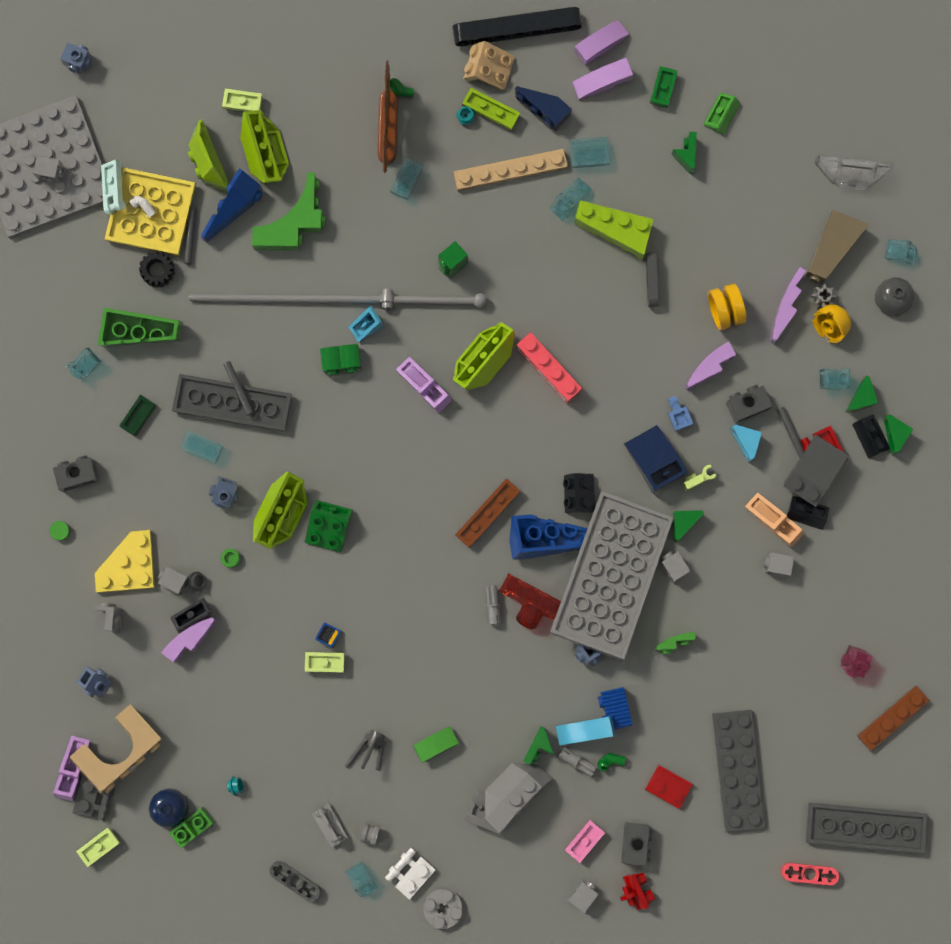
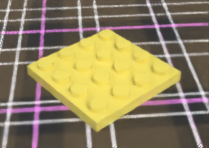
(165, 228)

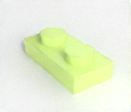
(241, 100)
(324, 662)
(98, 847)

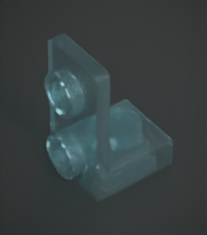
(569, 198)

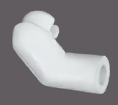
(144, 203)

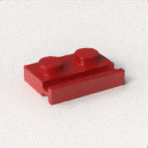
(668, 786)

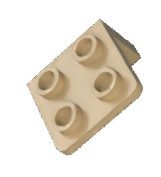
(489, 65)

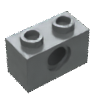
(760, 403)
(87, 475)
(636, 856)

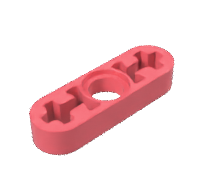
(824, 870)

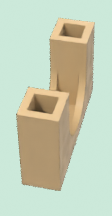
(105, 775)

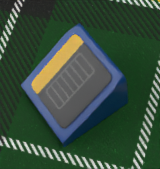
(328, 635)

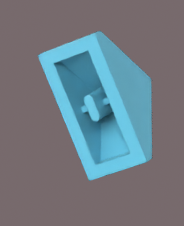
(366, 324)
(747, 439)

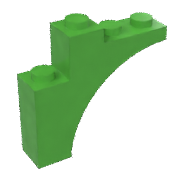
(303, 217)

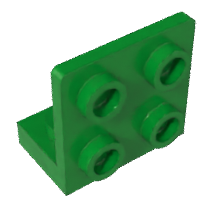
(328, 525)

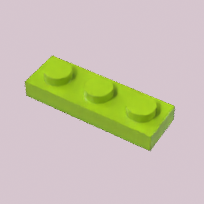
(491, 109)

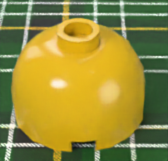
(832, 322)

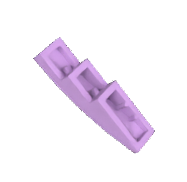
(785, 310)

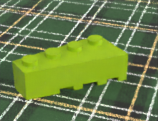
(615, 226)

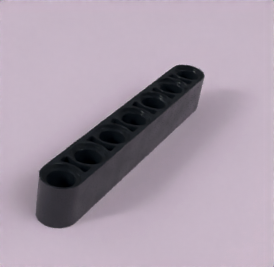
(517, 26)

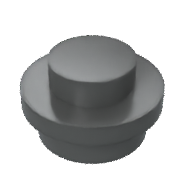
(196, 581)

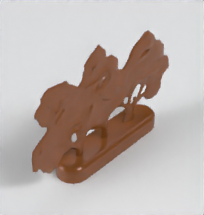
(387, 123)

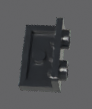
(579, 493)

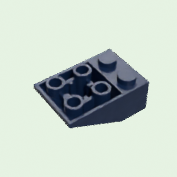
(655, 458)

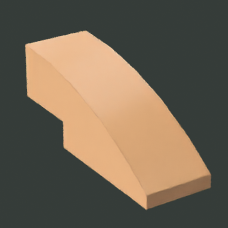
(774, 520)

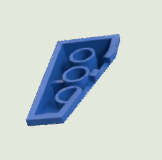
(241, 196)
(540, 537)

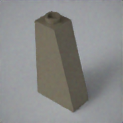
(836, 240)

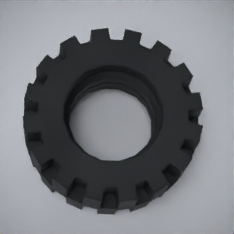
(151, 259)

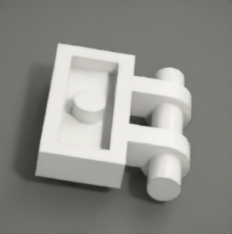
(414, 878)

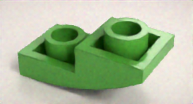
(668, 645)
(435, 744)
(192, 827)

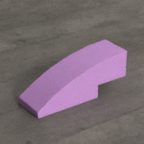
(600, 42)
(603, 79)
(711, 365)
(424, 385)
(188, 639)
(69, 774)

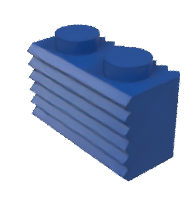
(616, 705)

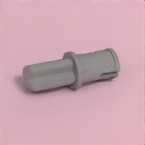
(493, 605)
(577, 762)

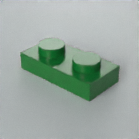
(663, 87)

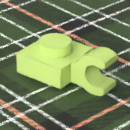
(693, 480)

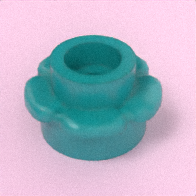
(465, 120)
(235, 785)

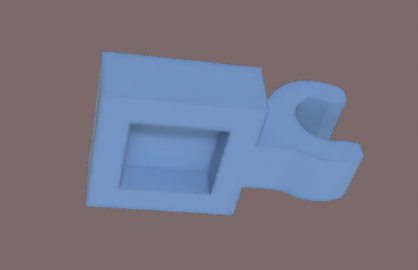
(679, 416)

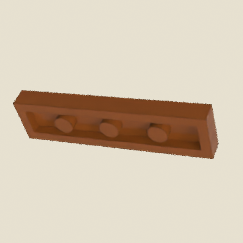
(487, 513)
(893, 718)

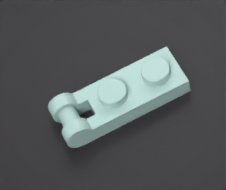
(112, 187)

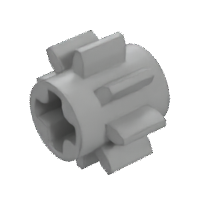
(827, 293)

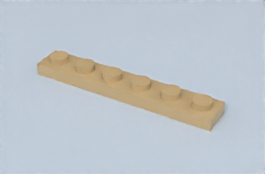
(510, 169)

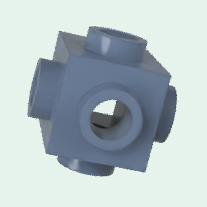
(76, 58)
(223, 486)
(583, 657)
(94, 682)

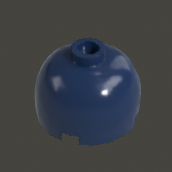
(168, 808)

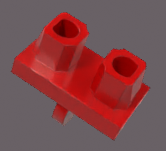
(634, 893)

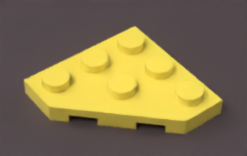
(128, 566)

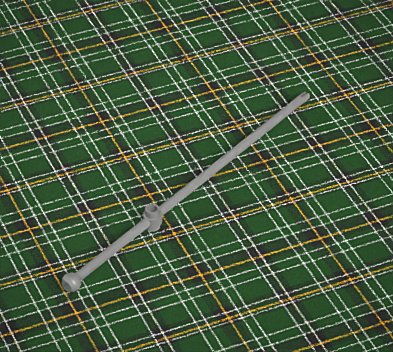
(387, 299)

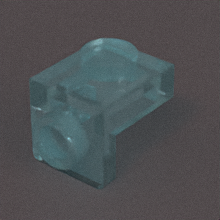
(901, 250)
(83, 364)
(835, 379)
(361, 880)

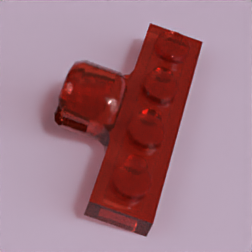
(533, 602)

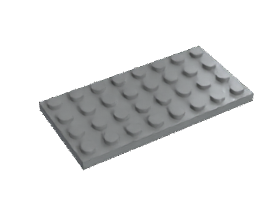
(611, 576)

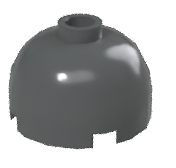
(894, 296)

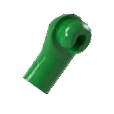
(399, 89)
(610, 759)

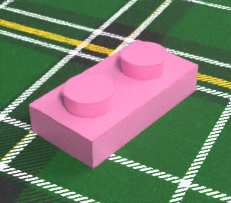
(584, 841)

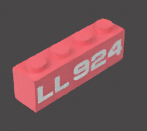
(548, 368)

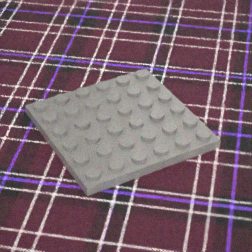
(55, 133)

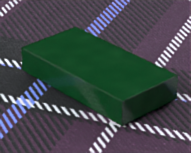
(138, 415)

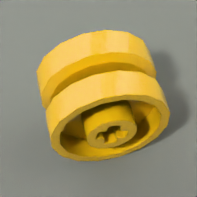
(727, 306)

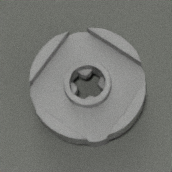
(431, 907)

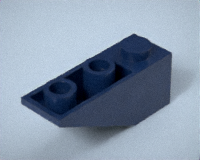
(548, 107)

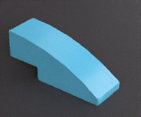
(585, 730)

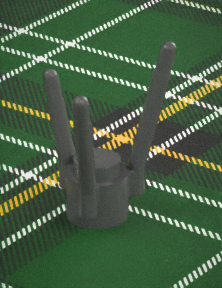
(374, 741)

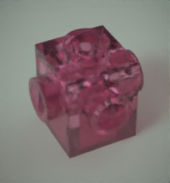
(856, 662)

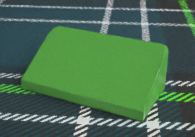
(722, 113)

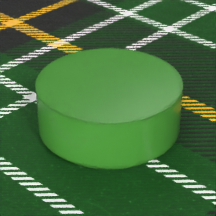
(59, 530)
(230, 558)

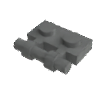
(87, 798)

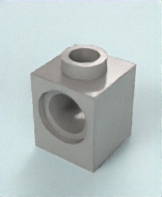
(48, 169)
(778, 564)
(674, 566)
(172, 580)
(583, 895)

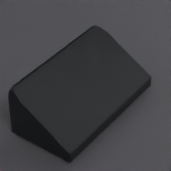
(870, 436)
(807, 514)
(191, 615)

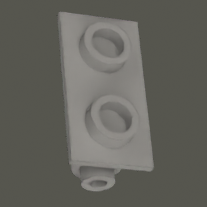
(329, 825)

